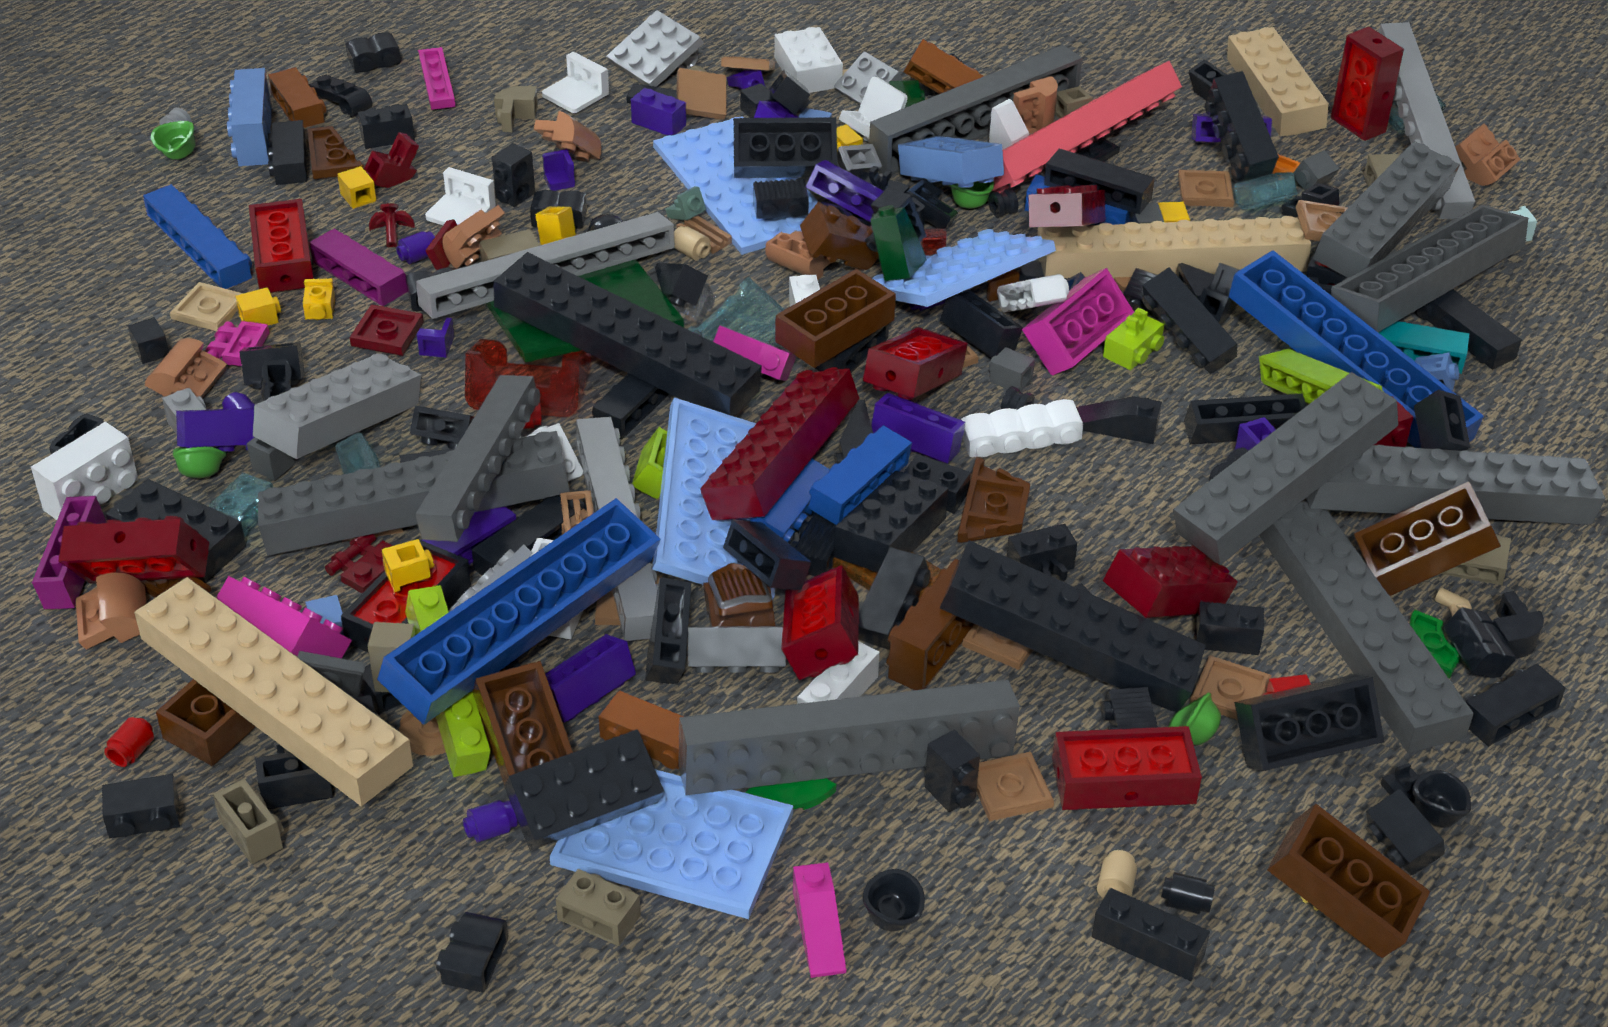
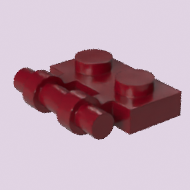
(366, 570)

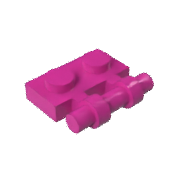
(231, 340)

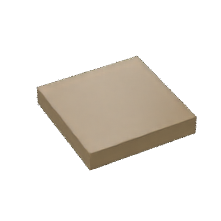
(206, 306)

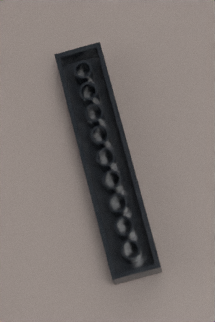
(627, 335)

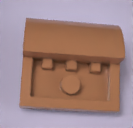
(1037, 103)
(570, 135)
(1485, 157)
(462, 241)
(793, 253)
(186, 368)
(110, 609)

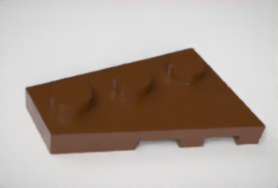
(329, 153)

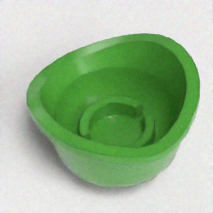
(174, 139)
(972, 196)
(198, 461)
(1201, 717)

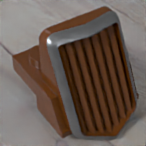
(738, 598)

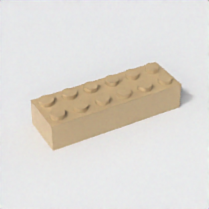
(1278, 81)

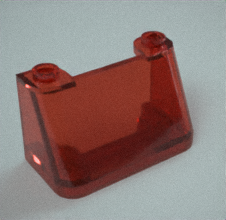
(558, 386)

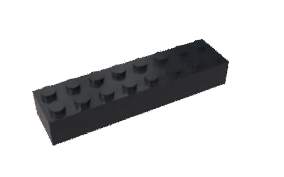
(1073, 626)

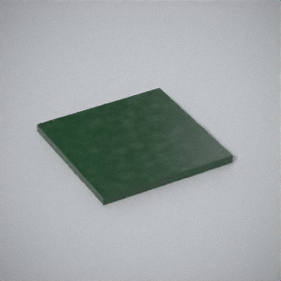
(624, 280)

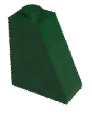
(897, 243)

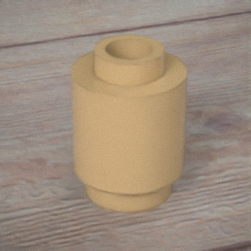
(691, 243)
(1117, 872)

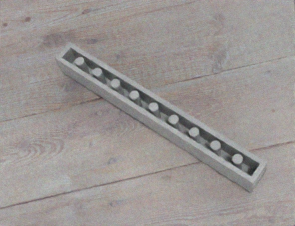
(1424, 117)
(576, 254)
(609, 479)

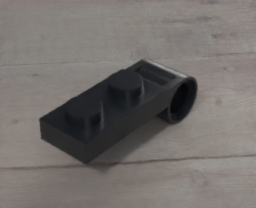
(348, 95)

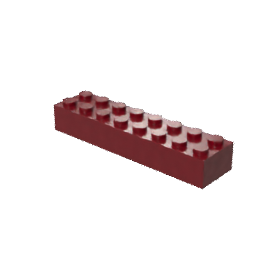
(780, 444)

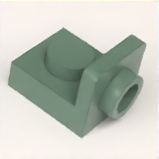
(687, 205)

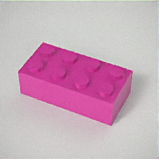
(1080, 323)
(283, 620)

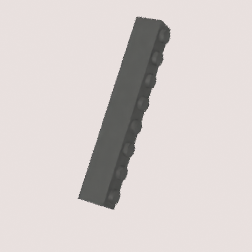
(477, 458)

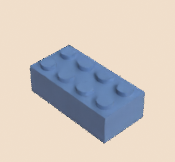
(249, 117)
(951, 160)

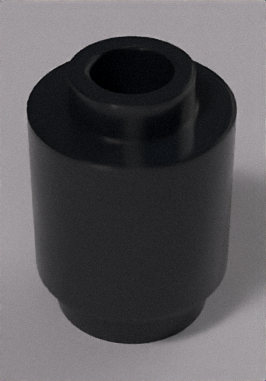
(1188, 893)

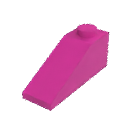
(774, 360)
(818, 919)

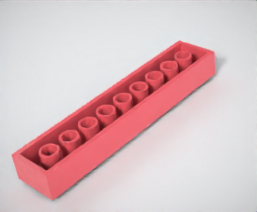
(1086, 122)

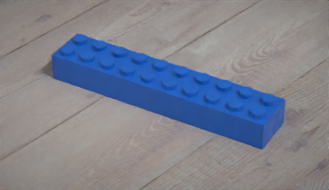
(1331, 333)
(517, 611)

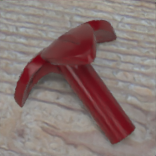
(389, 218)

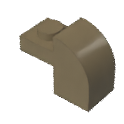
(515, 103)

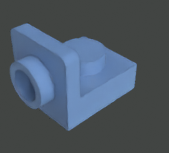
(1440, 367)

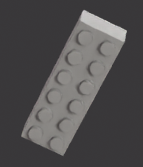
(336, 405)

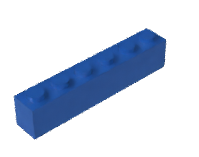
(198, 237)

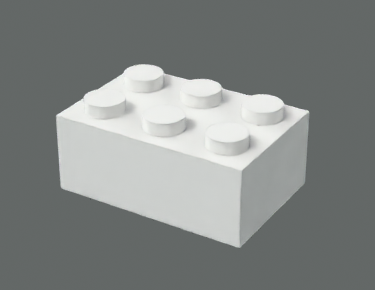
(808, 58)
(89, 466)

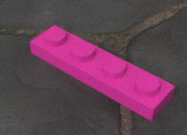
(436, 78)

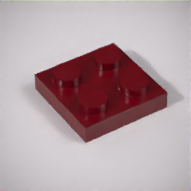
(386, 329)

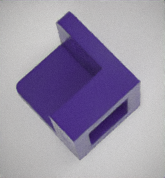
(558, 170)
(436, 342)

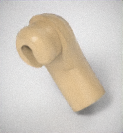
(1451, 600)

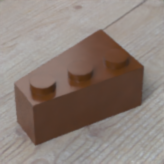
(838, 237)

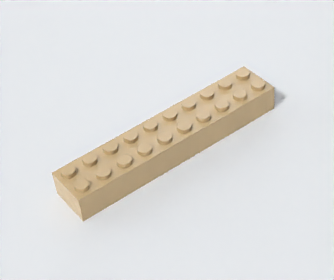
(1165, 245)
(275, 691)

